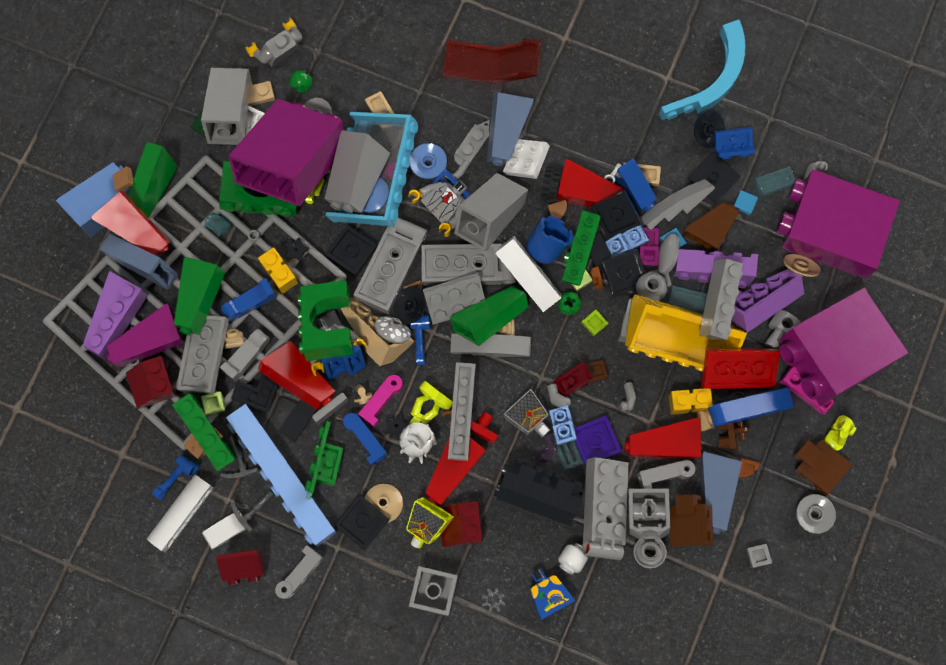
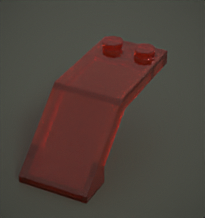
(492, 63)

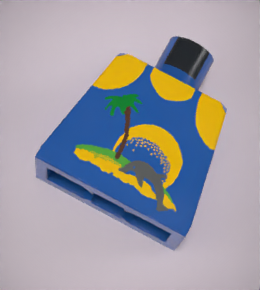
(549, 594)

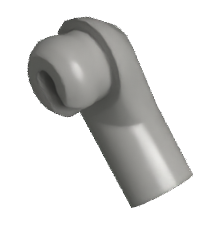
(820, 166)
(630, 397)
(557, 399)

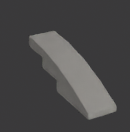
(681, 200)
(496, 346)

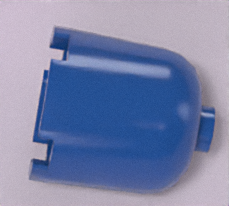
(548, 240)

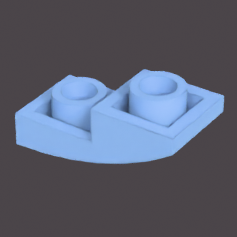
(627, 241)
(563, 425)

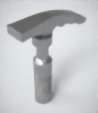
(237, 453)
(256, 508)

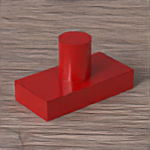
(480, 428)

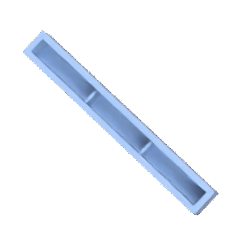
(281, 475)

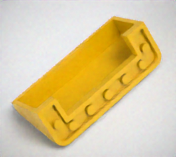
(672, 333)

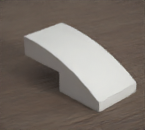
(223, 531)

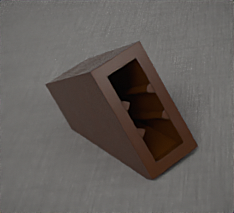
(712, 227)

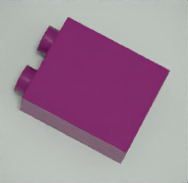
(287, 152)
(837, 223)
(841, 347)

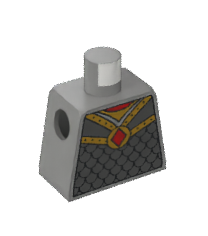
(528, 415)

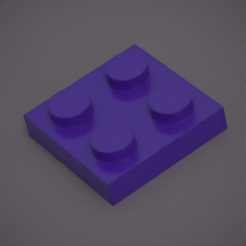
(596, 440)

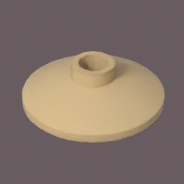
(801, 265)
(391, 495)

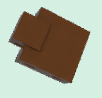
(820, 466)
(690, 522)

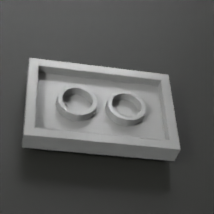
(452, 297)

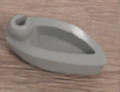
(668, 253)

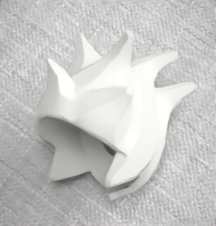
(416, 441)

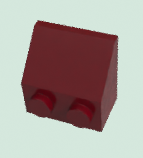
(150, 382)
(465, 525)
(241, 566)

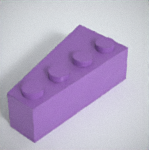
(699, 266)
(766, 299)
(113, 313)

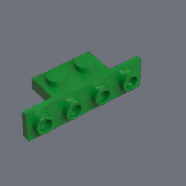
(581, 248)
(327, 462)

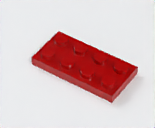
(740, 368)

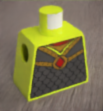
(427, 522)

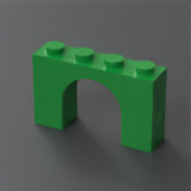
(235, 198)
(314, 300)
(203, 432)

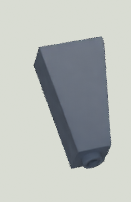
(506, 124)
(139, 261)
(718, 487)

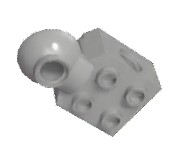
(643, 290)
(649, 523)

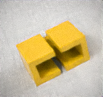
(278, 270)
(681, 401)

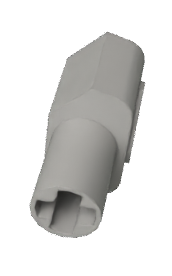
(778, 329)

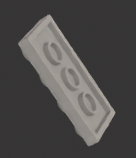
(203, 357)

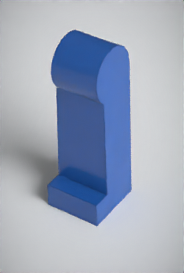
(248, 301)
(354, 424)

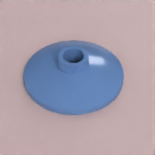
(425, 153)
(378, 197)

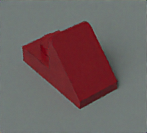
(573, 379)

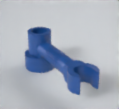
(422, 324)
(185, 465)

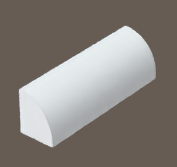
(528, 273)
(179, 513)

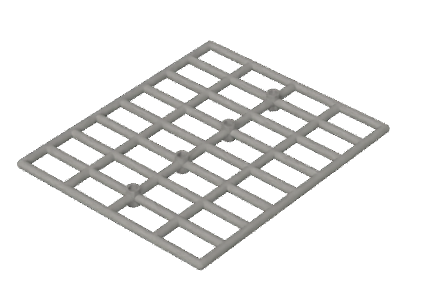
(254, 238)

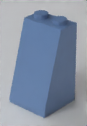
(89, 197)

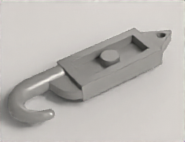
(470, 147)

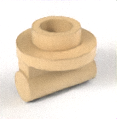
(508, 329)
(233, 339)
(363, 397)
(706, 421)

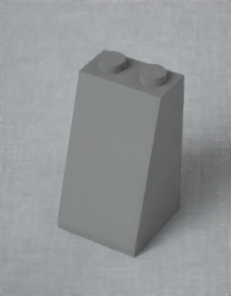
(226, 106)
(354, 171)
(489, 211)

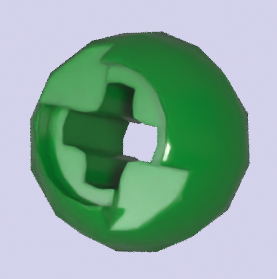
(300, 81)
(565, 309)

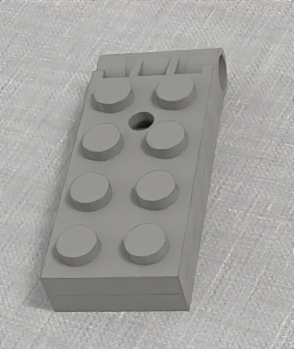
(456, 261)
(388, 273)
(605, 508)

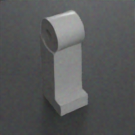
(245, 355)
(681, 469)
(299, 575)

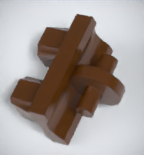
(730, 441)

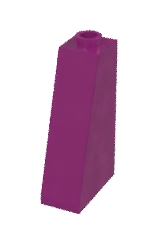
(146, 338)

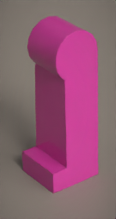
(792, 380)
(390, 387)

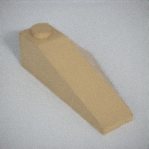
(363, 323)

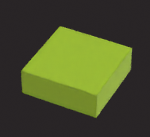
(594, 322)

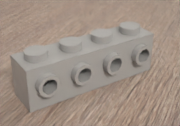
(721, 299)

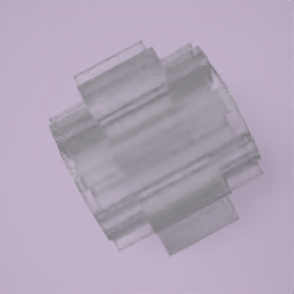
(496, 605)

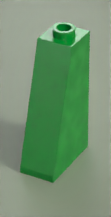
(151, 177)
(196, 294)
(489, 315)

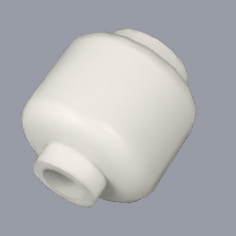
(572, 559)

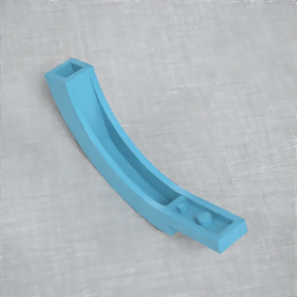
(734, 46)

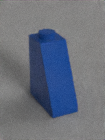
(638, 189)

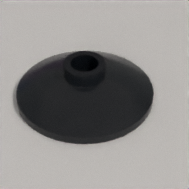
(705, 126)
(404, 305)

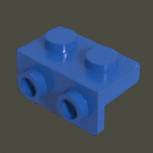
(734, 142)

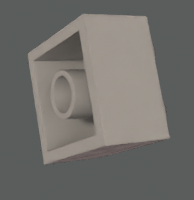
(433, 591)

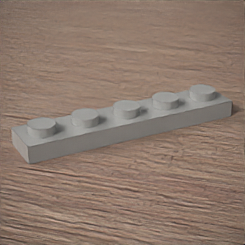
(461, 412)

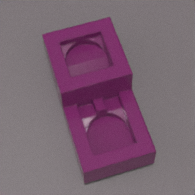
(650, 251)

